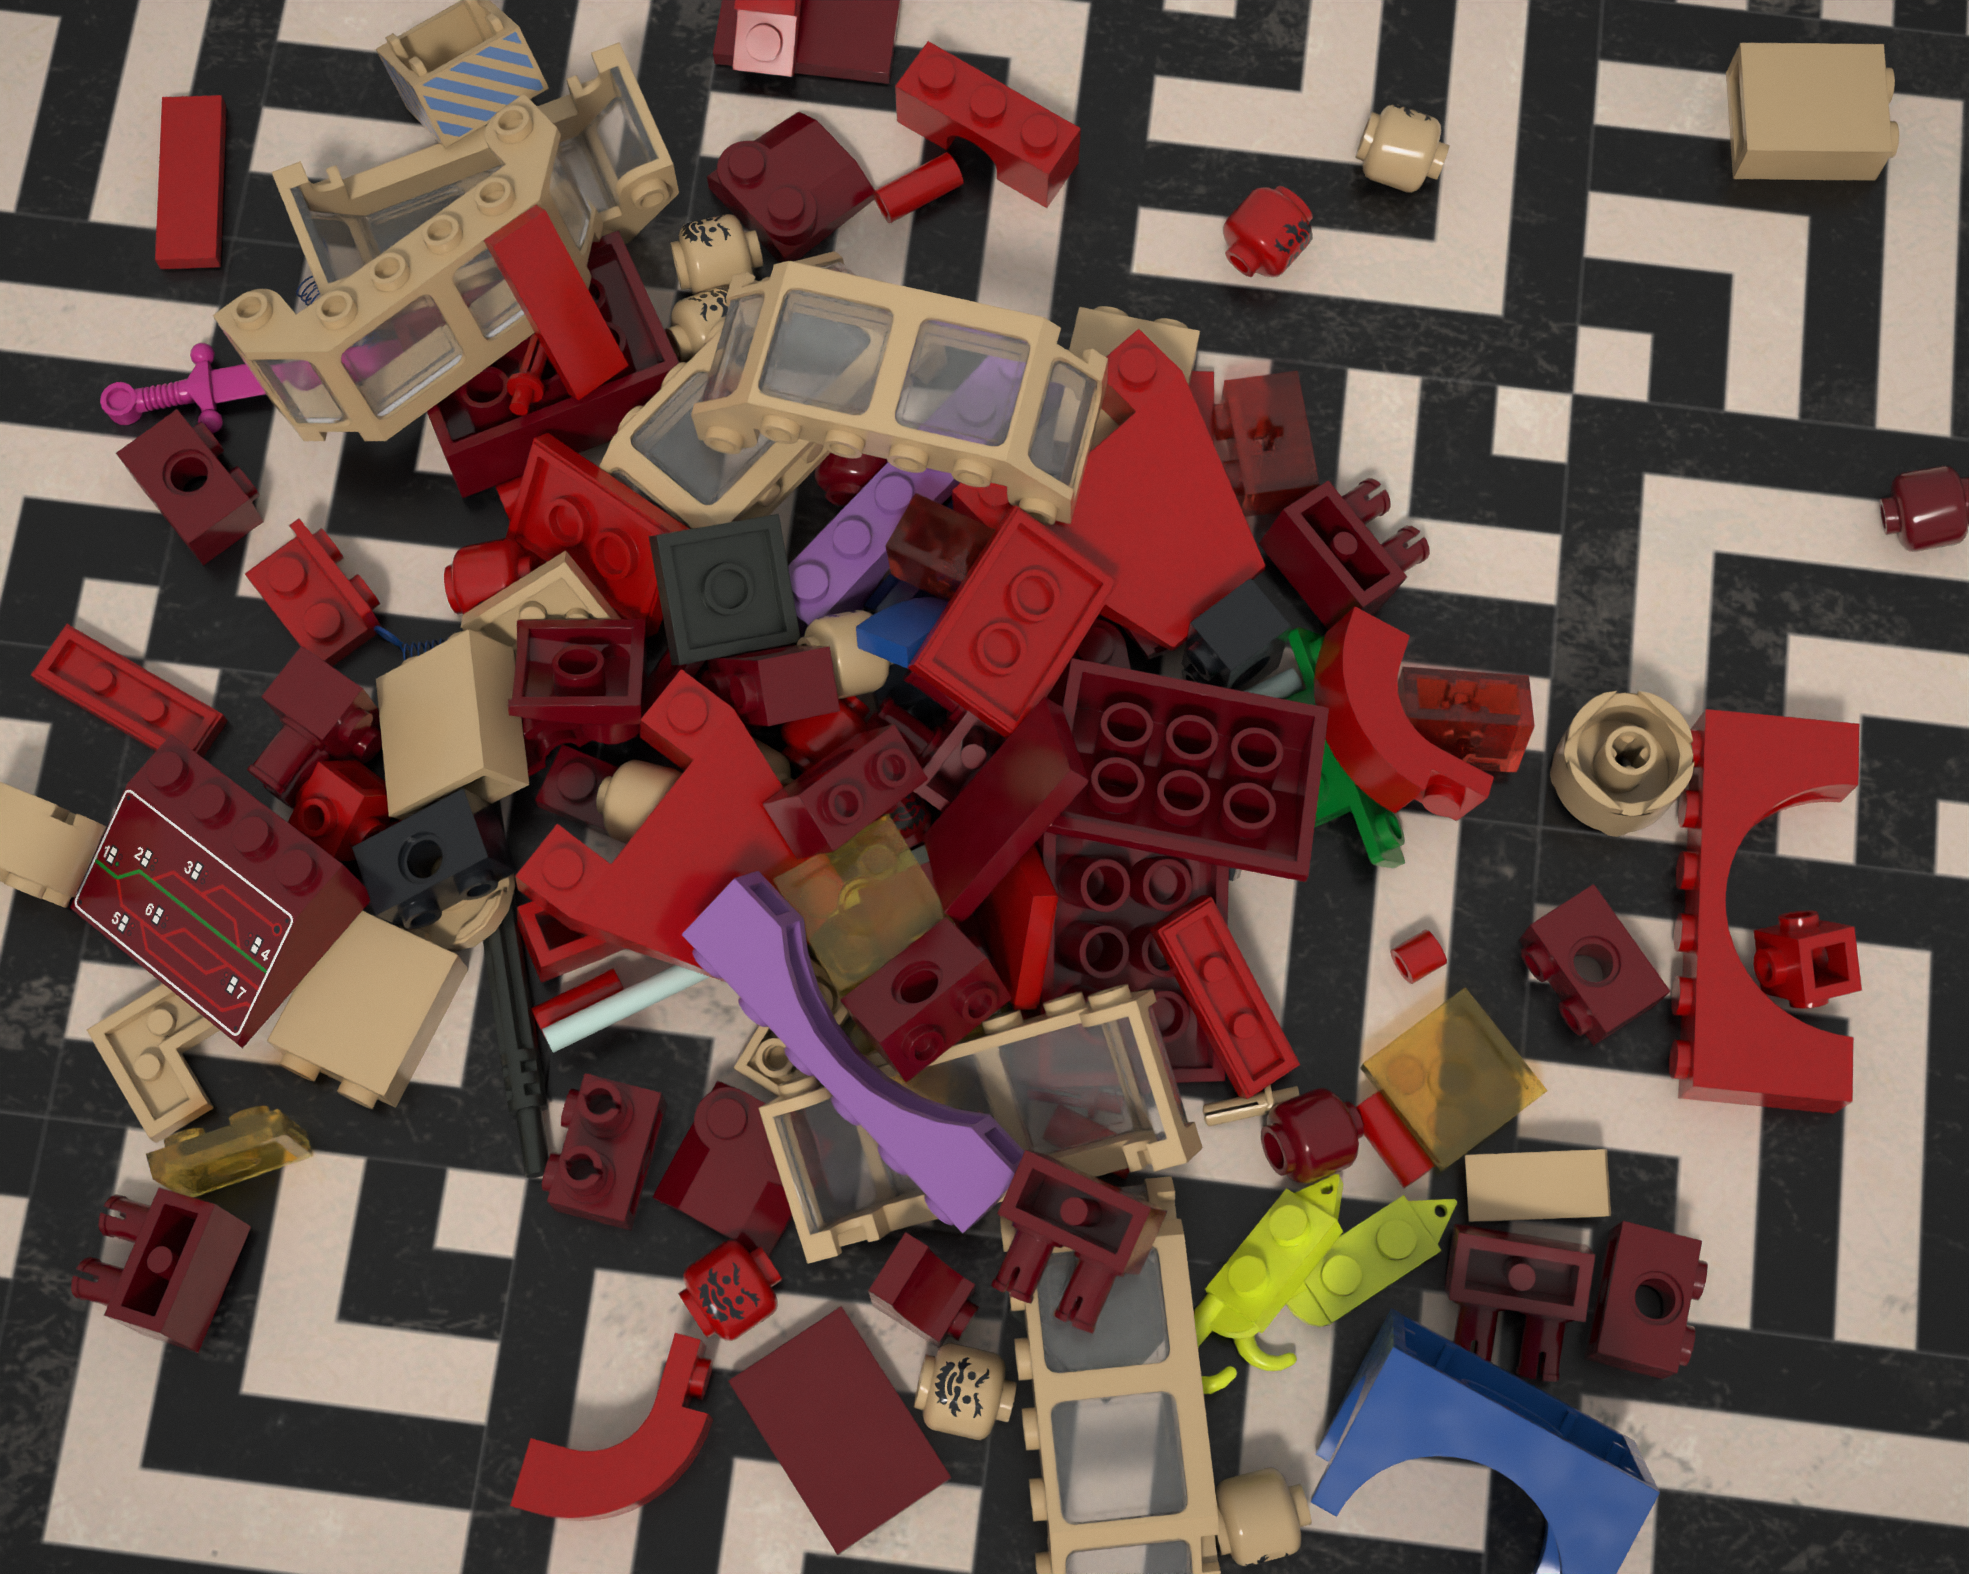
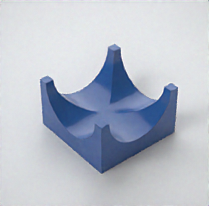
(1439, 1399)

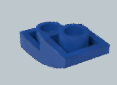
(899, 629)

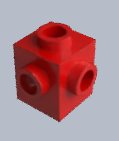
(341, 807)
(1806, 959)

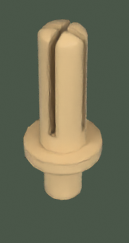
(1264, 1099)

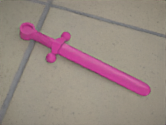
(202, 387)

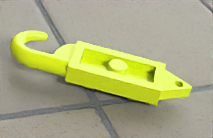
(1269, 1267)
(1360, 1267)

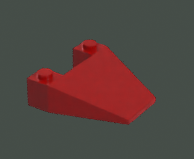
(1150, 502)
(685, 850)

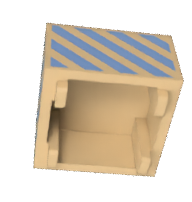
(461, 68)

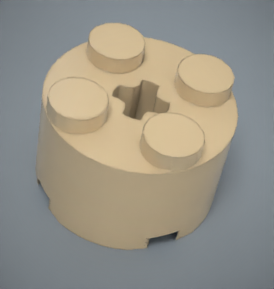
(1615, 796)
(44, 846)

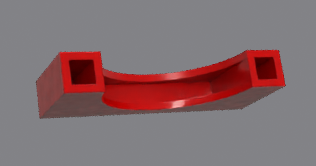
(1732, 1035)

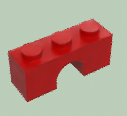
(951, 99)

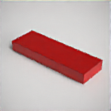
(191, 182)
(556, 302)
(126, 694)
(1224, 996)

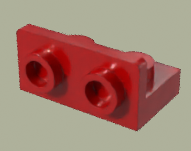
(315, 597)

